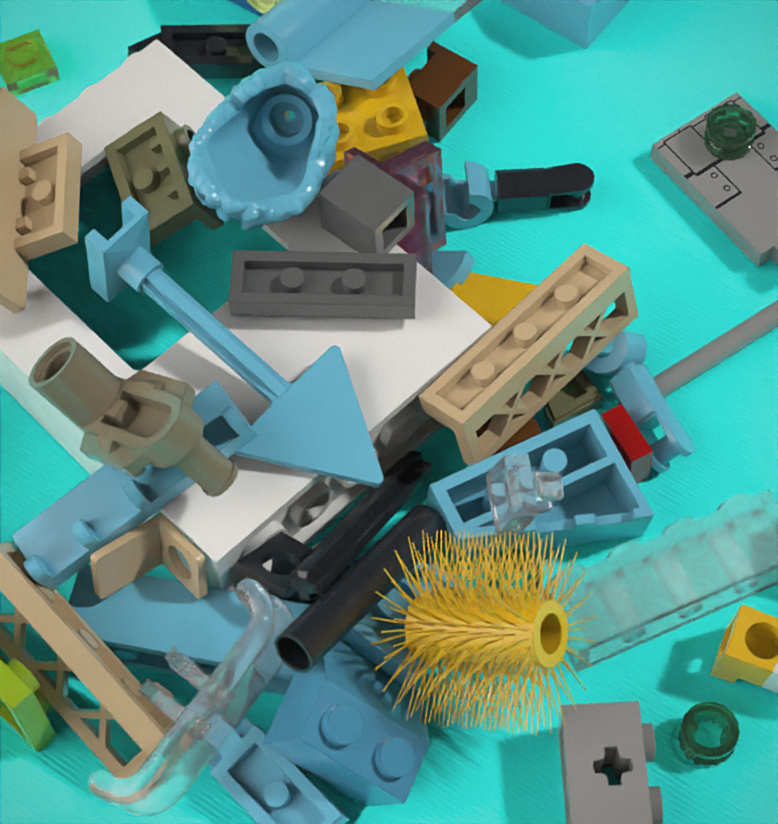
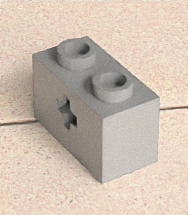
(604, 738)

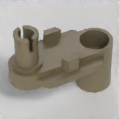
(130, 418)

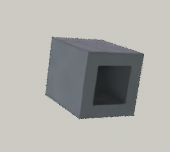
(366, 207)

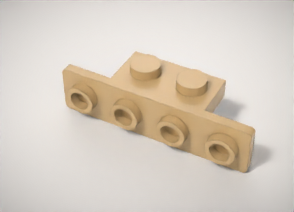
(35, 196)

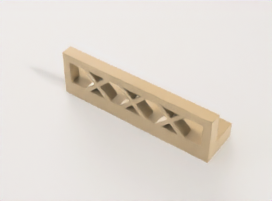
(530, 345)
(87, 657)

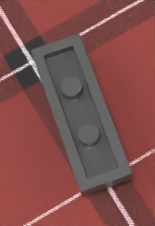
(323, 284)

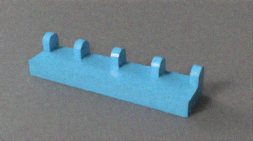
(114, 503)

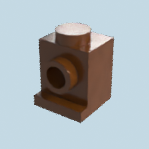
(443, 89)

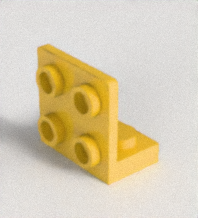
(377, 120)

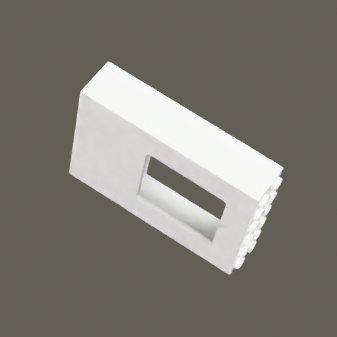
(384, 357)

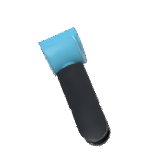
(527, 189)

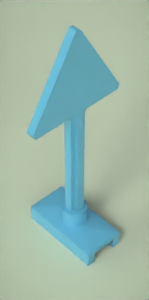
(310, 422)

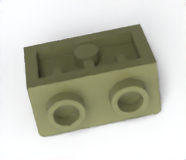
(153, 170)

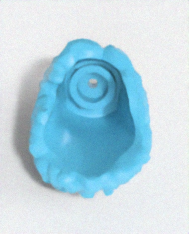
(255, 157)

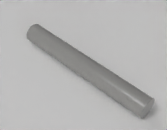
(718, 350)

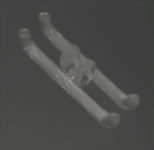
(210, 715)

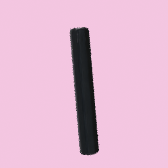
(359, 526)

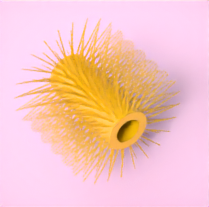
(485, 630)

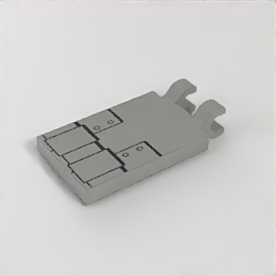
(735, 193)

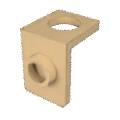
(144, 550)

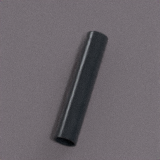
(355, 591)

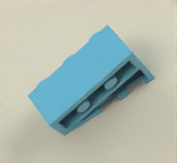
(598, 491)

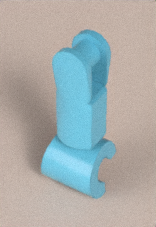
(642, 397)

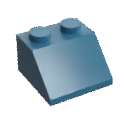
(347, 731)

